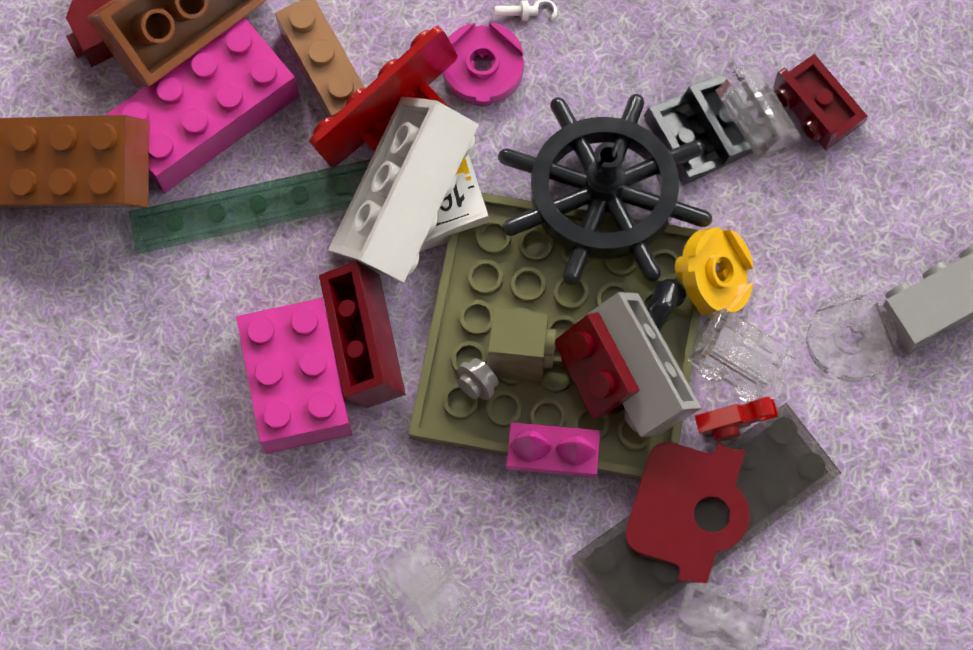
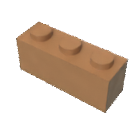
(318, 54)

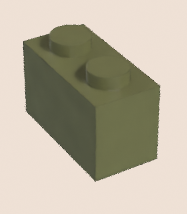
(520, 344)

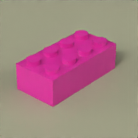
(210, 102)

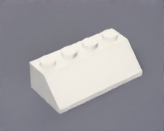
(404, 187)

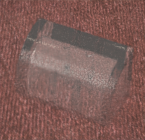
(758, 112)

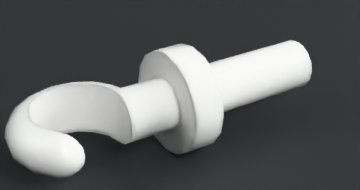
(524, 10)

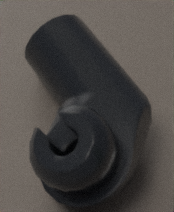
(665, 298)

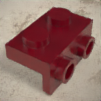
(818, 102)
(596, 366)

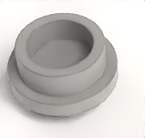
(477, 379)

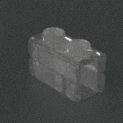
(741, 356)

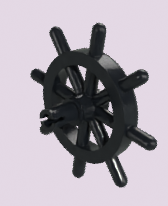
(604, 188)

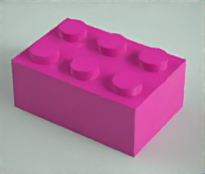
(293, 376)

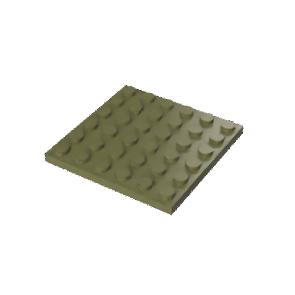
(526, 274)

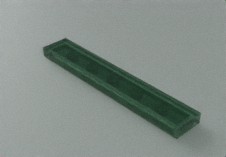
(246, 207)

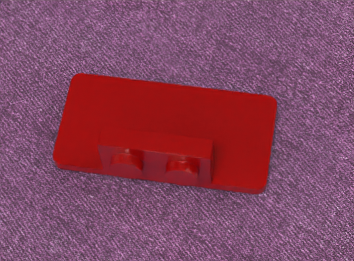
(372, 107)

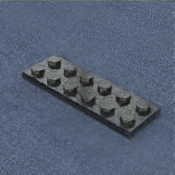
(777, 474)

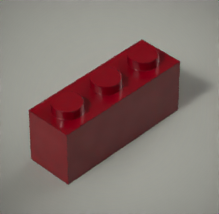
(361, 335)

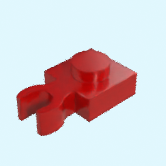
(726, 421)

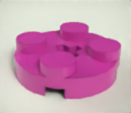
(506, 64)

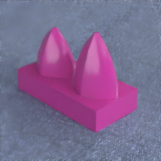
(553, 450)

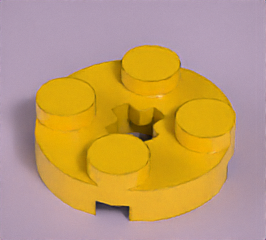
(699, 274)

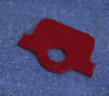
(664, 506)

